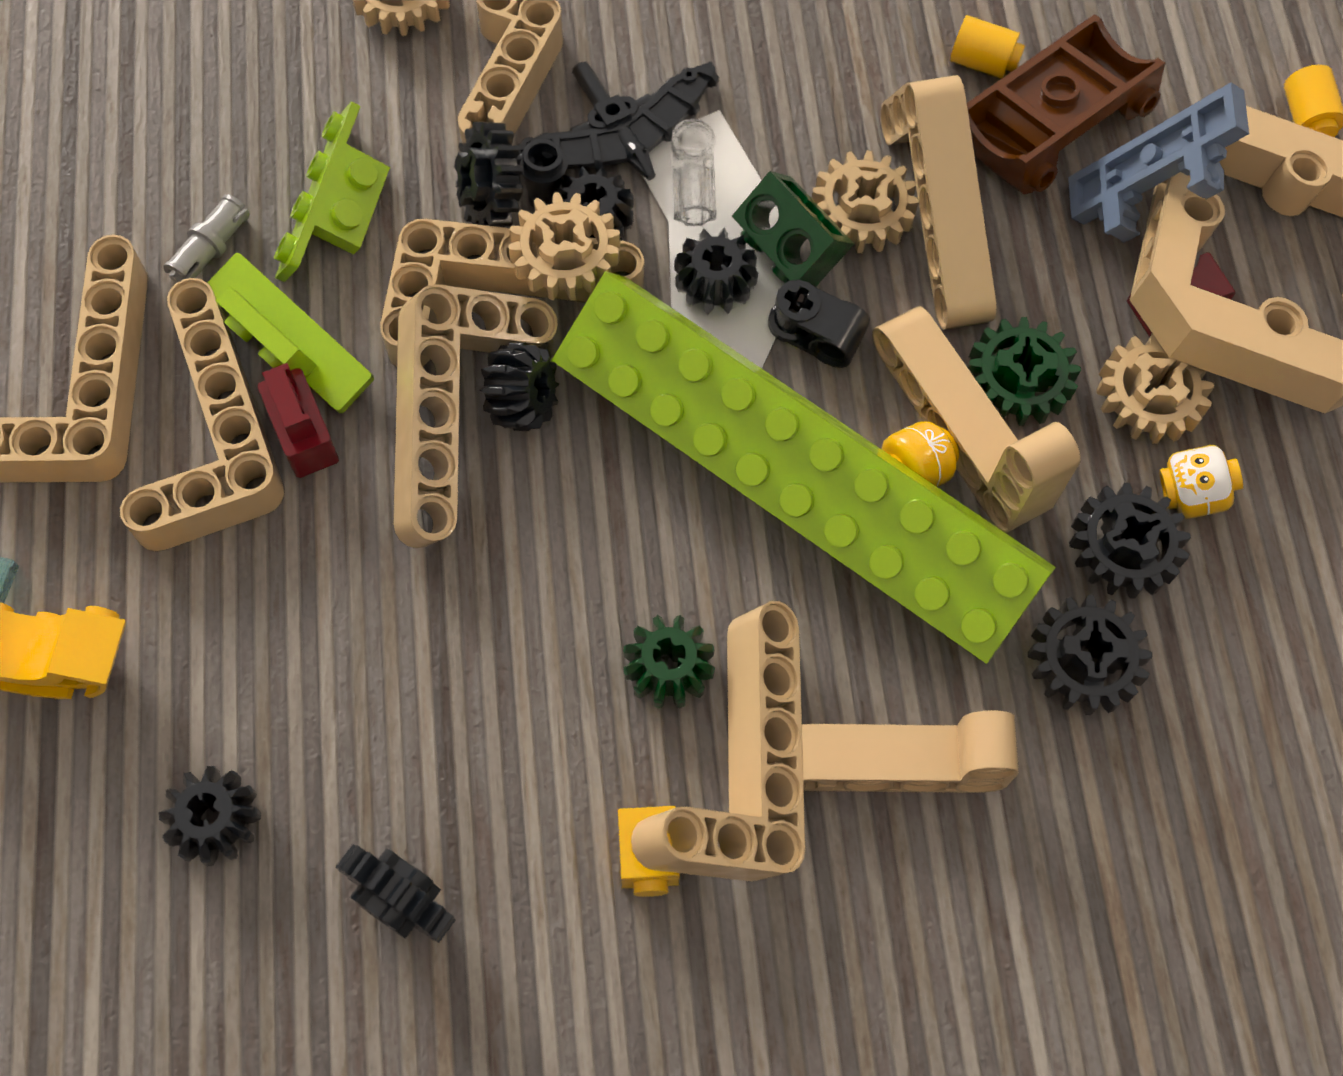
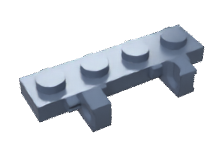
(1184, 143)

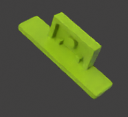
(339, 197)
(287, 333)

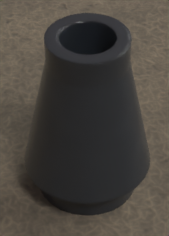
(543, 169)

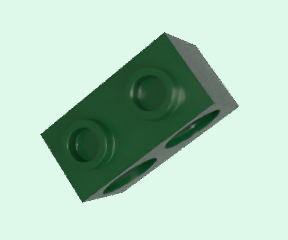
(797, 221)

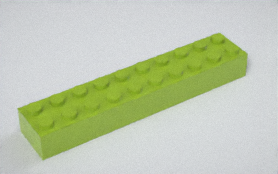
(803, 466)

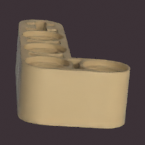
(528, 43)
(958, 758)

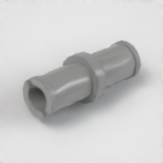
(207, 239)

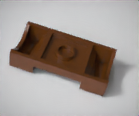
(1055, 100)

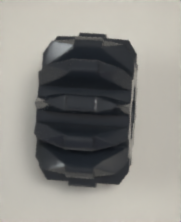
(608, 192)
(716, 271)
(519, 386)
(199, 836)

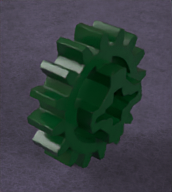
(1040, 362)

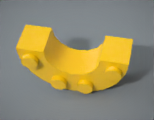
(58, 653)

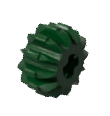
(655, 675)

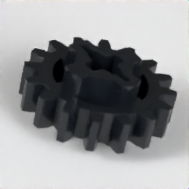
(489, 175)
(1126, 560)
(1073, 670)
(395, 893)

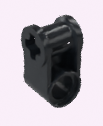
(823, 326)

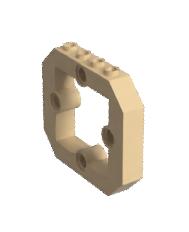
(1260, 346)

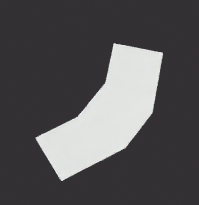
(735, 178)

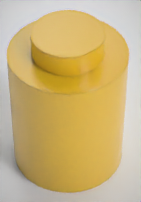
(987, 47)
(1315, 99)

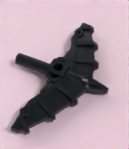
(629, 128)

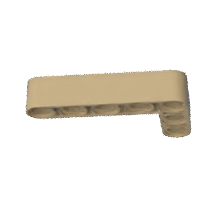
(937, 126)
(449, 266)
(91, 380)
(441, 392)
(226, 420)
(1005, 475)
(765, 766)

